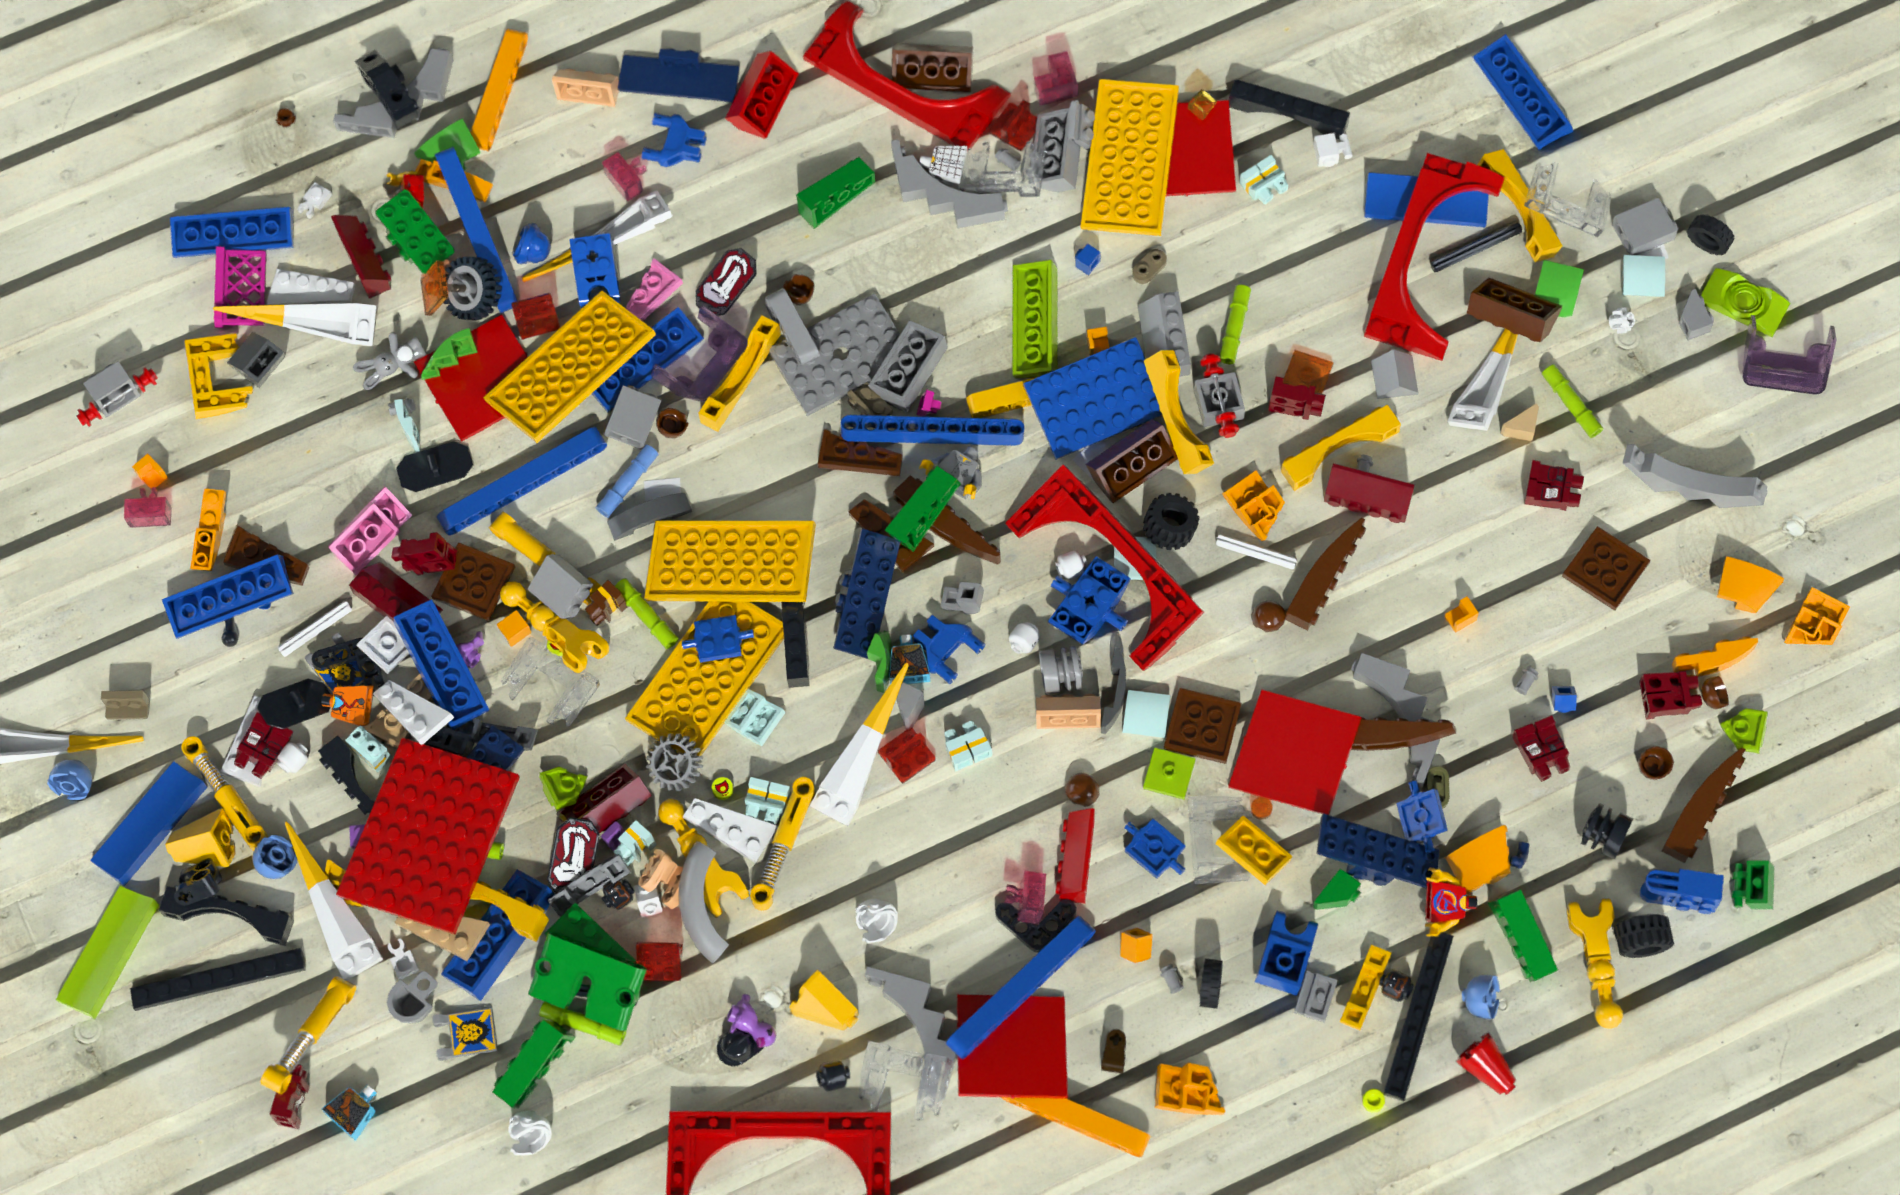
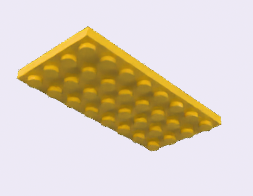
(1130, 157)
(569, 366)
(730, 561)
(700, 696)

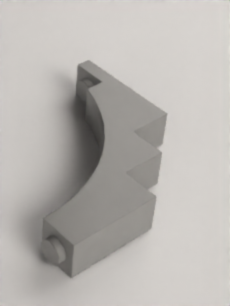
(427, 85)
(968, 208)
(1692, 484)
(1390, 682)
(911, 998)

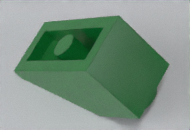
(1338, 892)

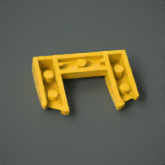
(199, 354)

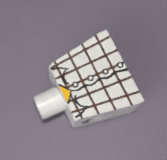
(946, 164)

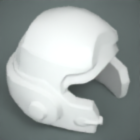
(877, 918)
(530, 1130)

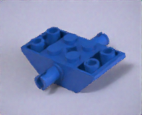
(1097, 585)

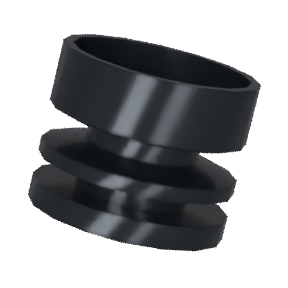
(1606, 830)

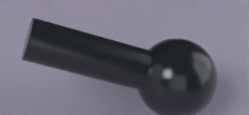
(229, 637)

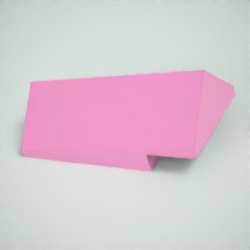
(370, 531)

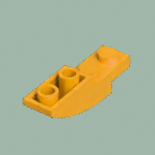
(434, 176)
(210, 530)
(1723, 655)

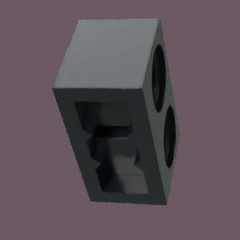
(451, 742)

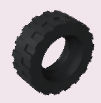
(1710, 234)
(1211, 983)

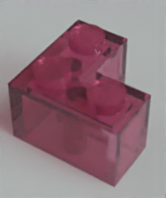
(1059, 83)

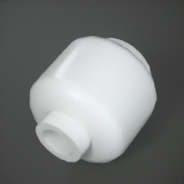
(1071, 565)
(1024, 638)
(292, 757)

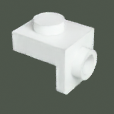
(648, 901)

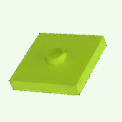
(1169, 773)

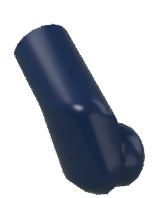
(1522, 856)

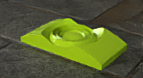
(1739, 299)

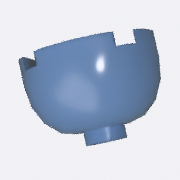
(71, 779)
(274, 857)
(1481, 996)

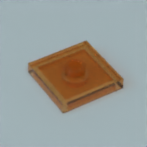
(434, 288)
(1307, 371)

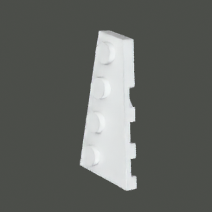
(302, 288)
(414, 713)
(228, 767)
(736, 830)

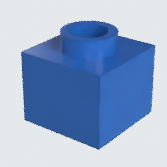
(1087, 259)
(1564, 698)

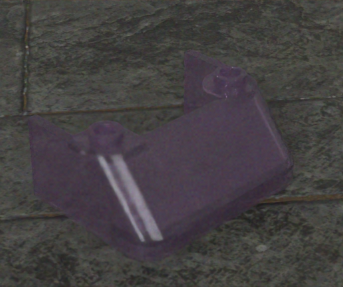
(729, 348)
(1787, 371)

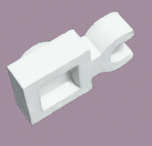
(315, 198)
(404, 962)

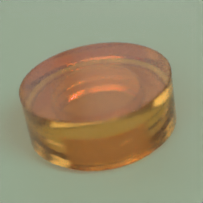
(1261, 808)

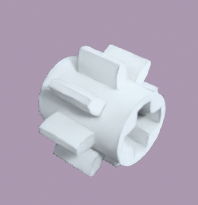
(1621, 320)

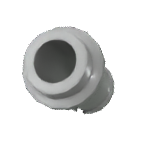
(1007, 159)
(409, 403)
(1364, 463)
(1526, 680)
(1171, 978)

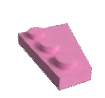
(653, 291)

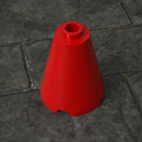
(1488, 1064)

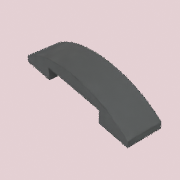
(647, 513)
(1111, 714)
(522, 735)
(589, 883)

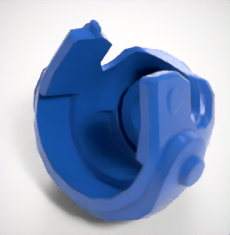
(533, 245)

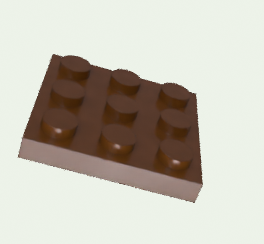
(1606, 568)
(474, 582)
(1202, 725)

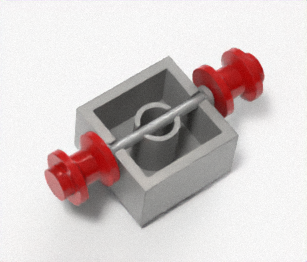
(112, 391)
(1219, 397)

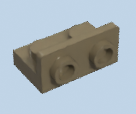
(868, 402)
(125, 704)

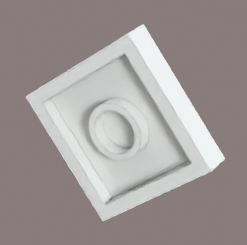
(384, 645)

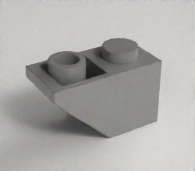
(1695, 318)

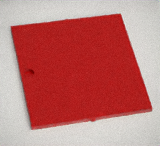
(1202, 153)
(463, 386)
(1295, 752)
(1021, 1055)

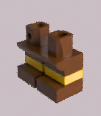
(605, 602)

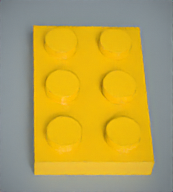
(1254, 850)

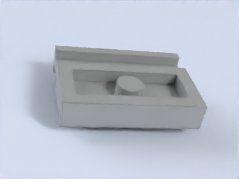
(1081, 124)
(1315, 996)

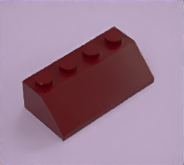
(362, 255)
(1369, 493)
(386, 591)
(609, 799)

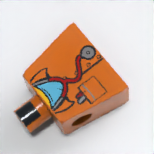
(350, 703)

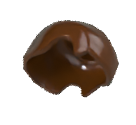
(799, 289)
(671, 423)
(1268, 616)
(1714, 693)
(1655, 763)
(1082, 789)

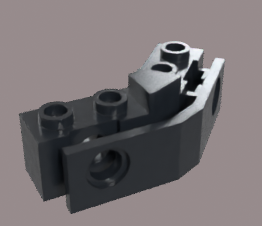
(387, 85)

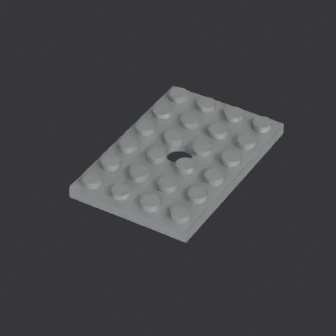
(862, 330)

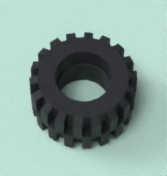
(1177, 509)
(1644, 936)

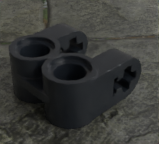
(202, 884)

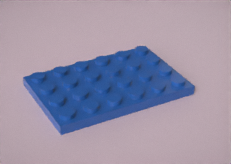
(1093, 398)

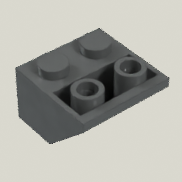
(256, 359)

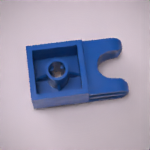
(597, 273)
(1684, 890)
(1287, 949)

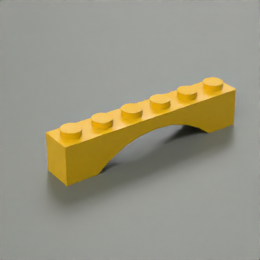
(1540, 237)
(1164, 377)
(724, 399)
(1375, 427)
(525, 919)

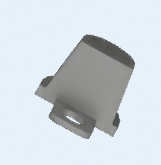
(408, 1002)

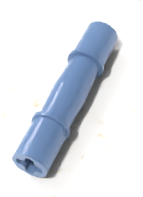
(627, 481)

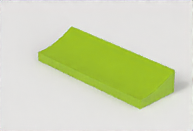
(1035, 319)
(107, 952)

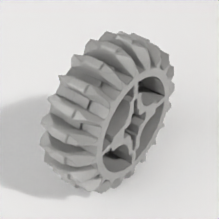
(670, 755)

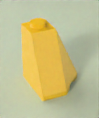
(203, 840)
(824, 1004)

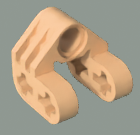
(663, 870)

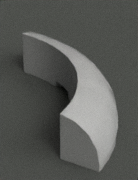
(692, 903)

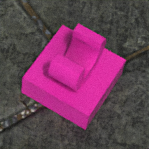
(927, 404)

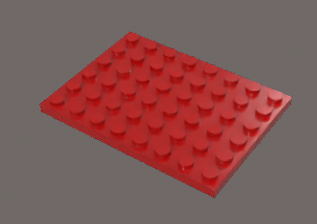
(428, 836)

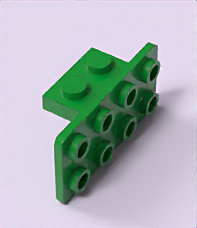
(413, 232)

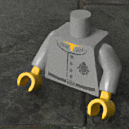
(961, 467)

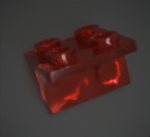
(1015, 125)
(535, 316)
(907, 755)
(660, 959)

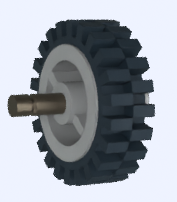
(471, 288)

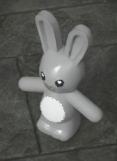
(389, 362)

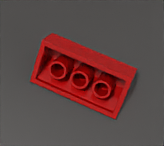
(762, 95)
(1076, 855)

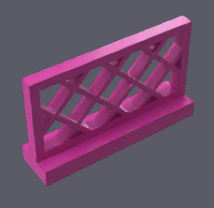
(221, 284)

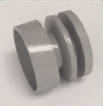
(1060, 670)

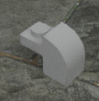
(965, 598)

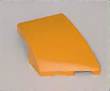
(1255, 503)
(1747, 584)
(1817, 620)
(1481, 860)
(1187, 1090)

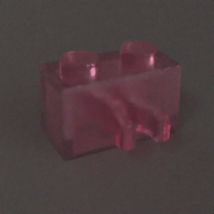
(624, 176)
(147, 511)
(1029, 896)

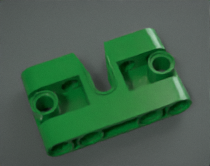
(608, 975)

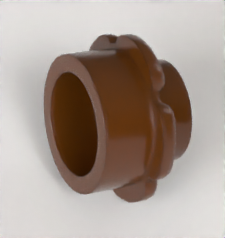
(285, 113)

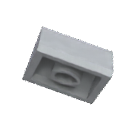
(1394, 375)
(910, 704)

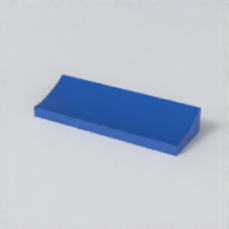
(1522, 92)
(1390, 195)
(232, 230)
(672, 340)
(228, 596)
(440, 663)
(149, 823)
(499, 940)

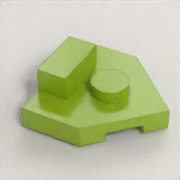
(1747, 729)
(562, 787)

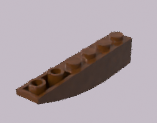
(950, 526)
(1322, 578)
(1401, 733)
(1701, 809)

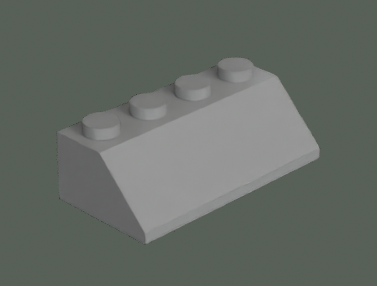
(1061, 153)
(1164, 328)
(908, 365)

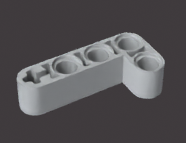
(793, 328)

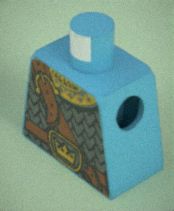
(913, 655)
(351, 1110)

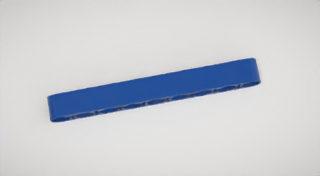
(474, 222)
(940, 424)
(521, 481)
(1020, 987)

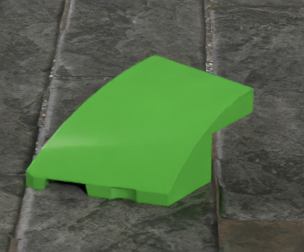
(456, 136)
(1559, 285)
(448, 353)
(880, 652)

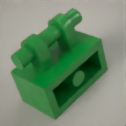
(1759, 884)

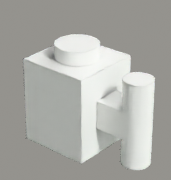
(1328, 150)

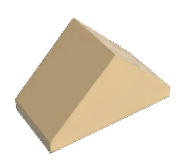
(1522, 425)

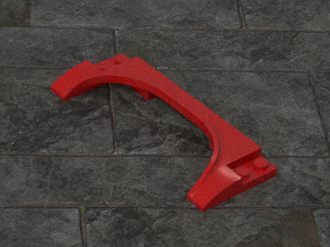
(953, 121)
(1393, 314)
(1070, 500)
(701, 1134)

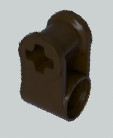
(1114, 1055)

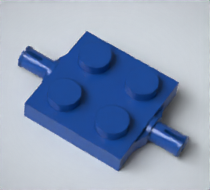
(717, 638)
(1422, 816)
(1154, 848)

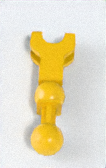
(560, 632)
(716, 879)
(1597, 954)

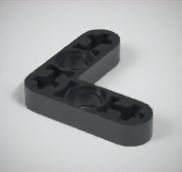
(359, 657)
(1032, 930)

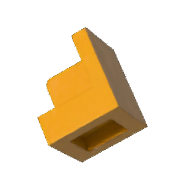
(1097, 340)
(149, 471)
(1462, 615)
(514, 628)
(1136, 945)

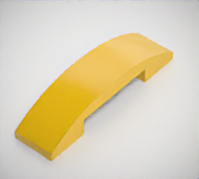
(1365, 987)

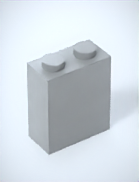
(1645, 227)
(632, 417)
(560, 586)

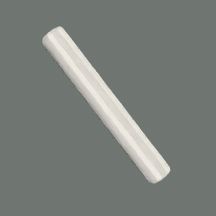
(1256, 551)
(314, 628)

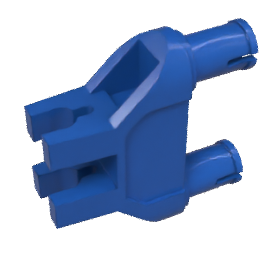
(677, 142)
(944, 643)

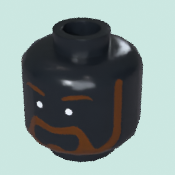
(618, 894)
(1396, 985)
(832, 1075)

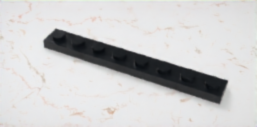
(217, 979)
(1418, 1016)

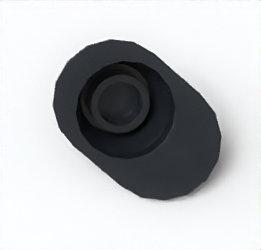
(737, 1048)

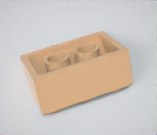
(586, 87)
(1068, 711)

